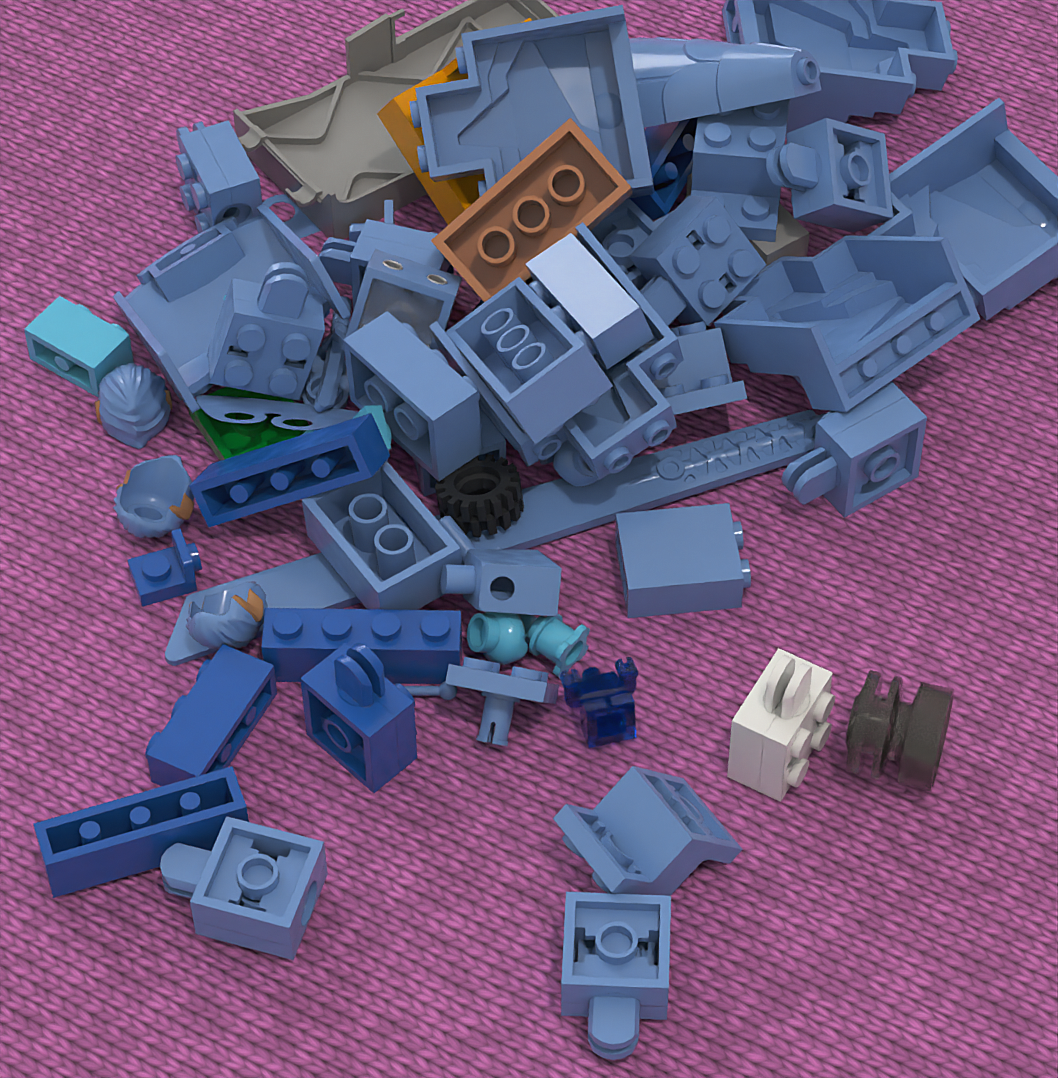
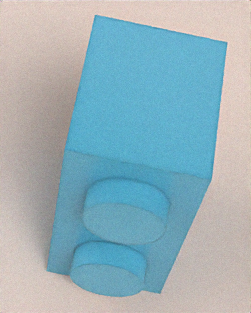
(77, 344)

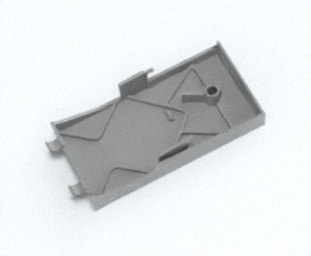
(332, 146)

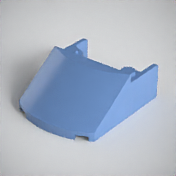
(185, 291)

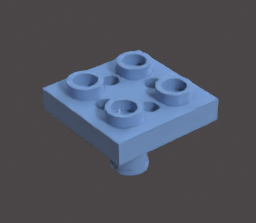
(500, 693)

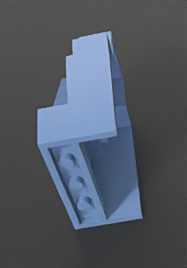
(865, 50)
(525, 87)
(989, 202)
(849, 315)
(625, 417)

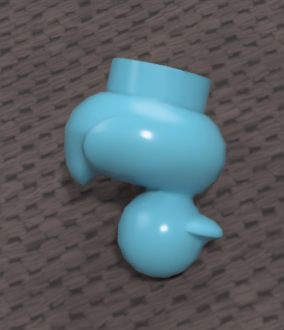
(500, 635)

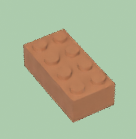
(532, 210)

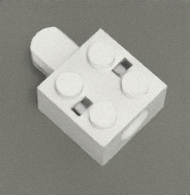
(780, 725)

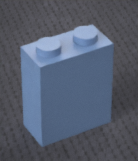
(681, 560)

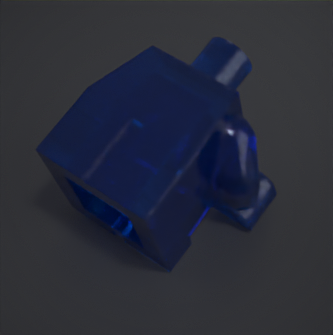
(603, 702)

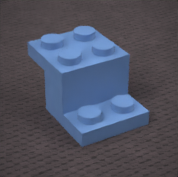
(732, 164)
(704, 374)
(646, 834)

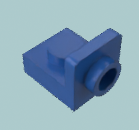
(166, 571)

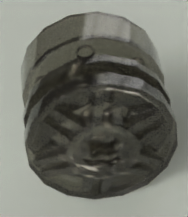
(899, 730)

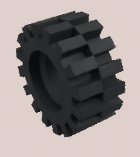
(481, 495)

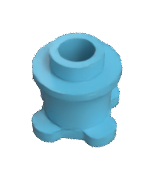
(558, 642)

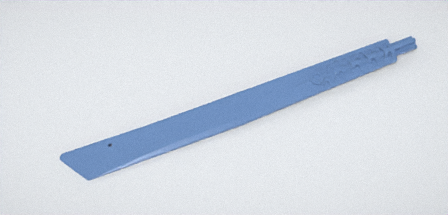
(551, 512)

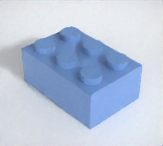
(422, 398)
(381, 541)

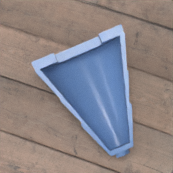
(710, 77)

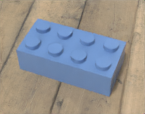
(529, 360)

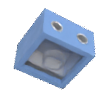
(408, 292)

